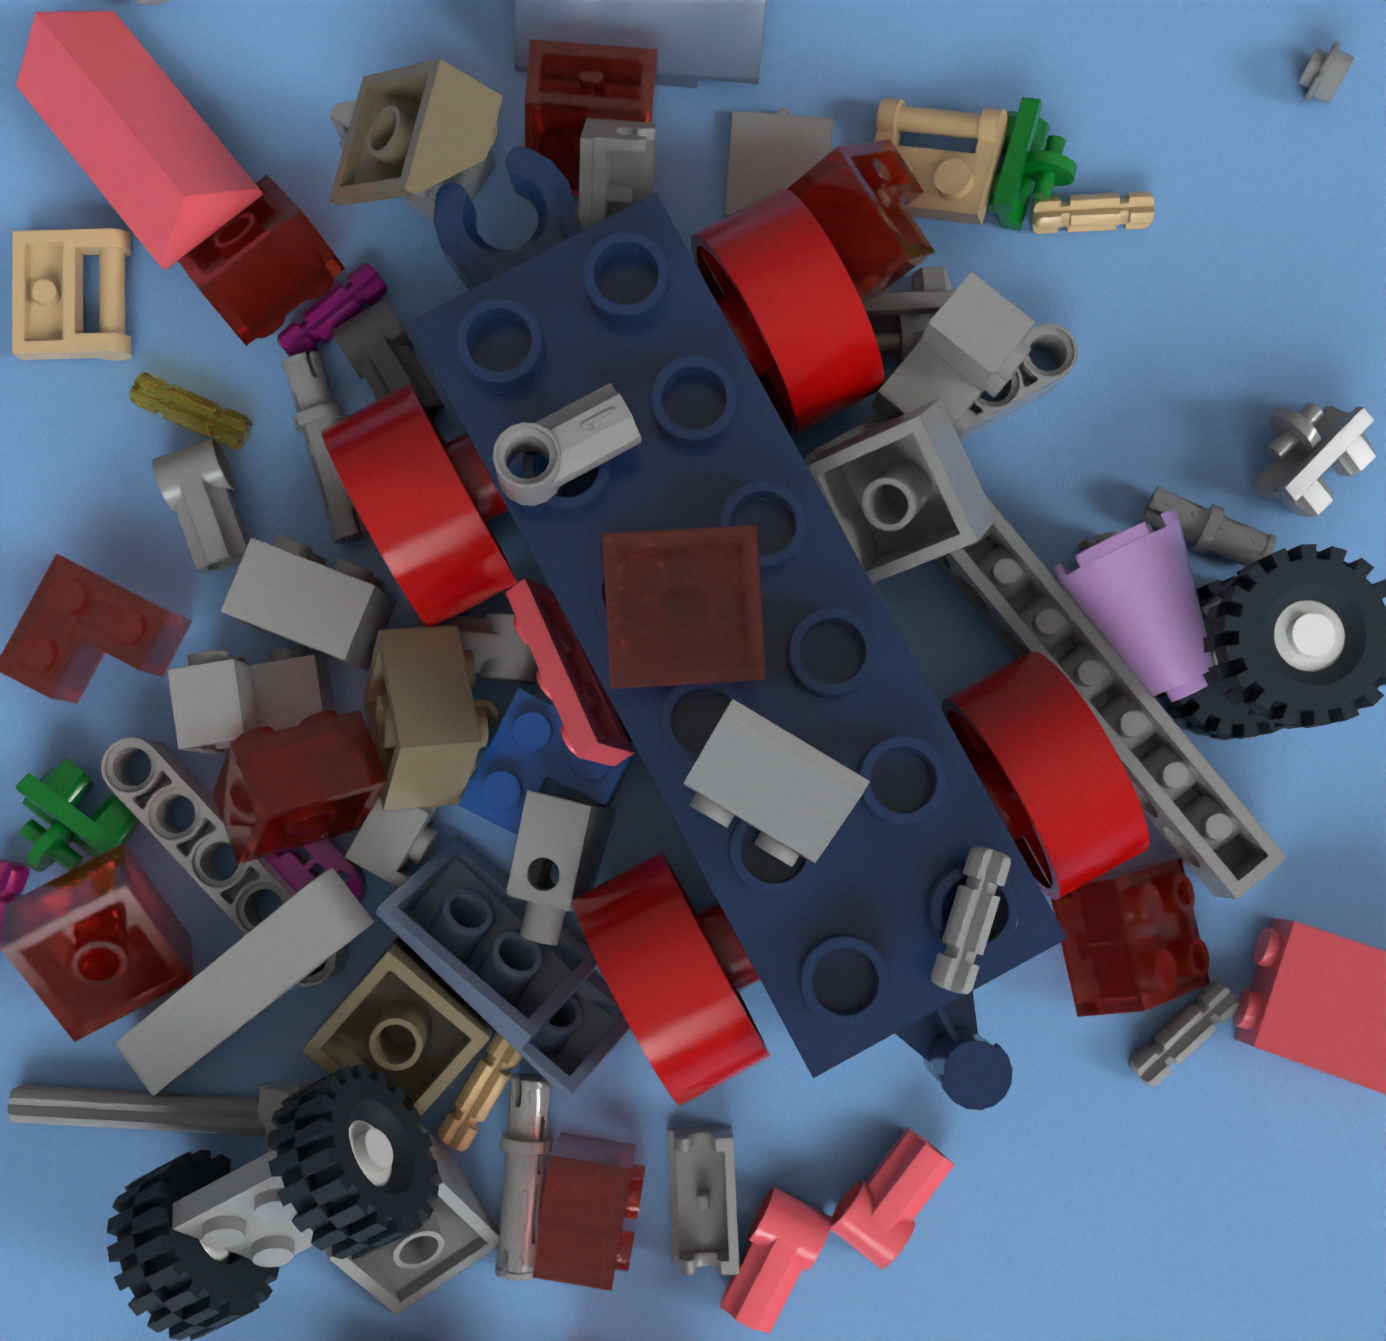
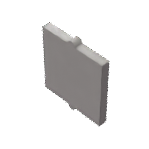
(771, 153)

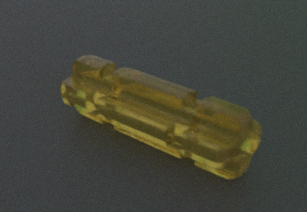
(190, 410)

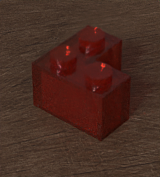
(861, 205)
(78, 620)
(583, 1211)

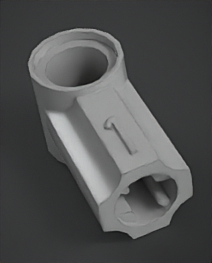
(570, 440)
(199, 489)
(496, 647)

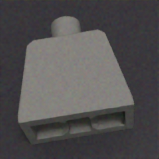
(561, 833)

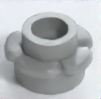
(1325, 73)

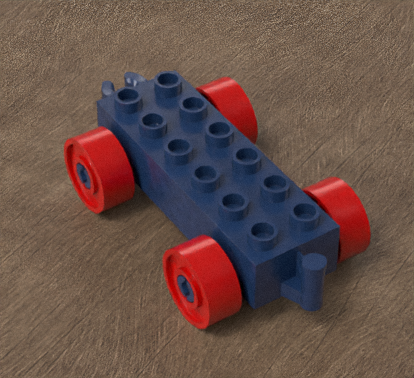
(718, 376)

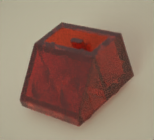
(583, 82)
(1132, 939)

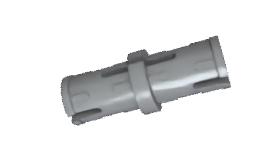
(1209, 528)

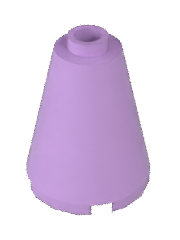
(1145, 605)

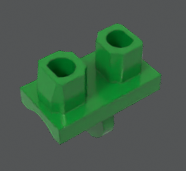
(1028, 163)
(54, 801)

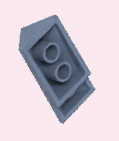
(691, 36)
(528, 991)

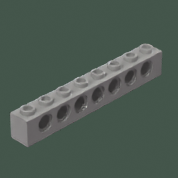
(1165, 768)

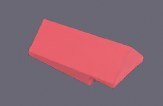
(132, 131)

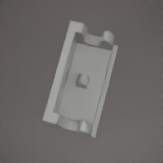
(614, 167)
(703, 1199)

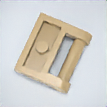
(952, 181)
(50, 294)

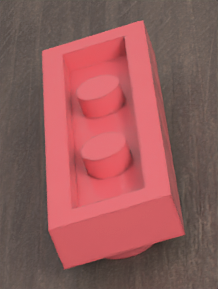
(567, 676)

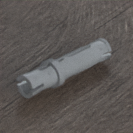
(314, 412)
(522, 1191)

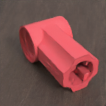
(880, 1212)
(782, 1242)

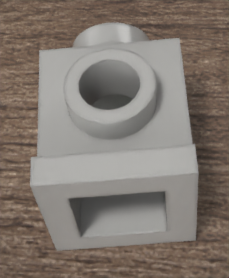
(392, 841)

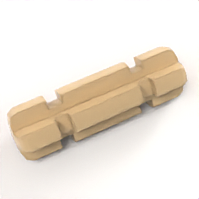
(1093, 212)
(479, 1094)

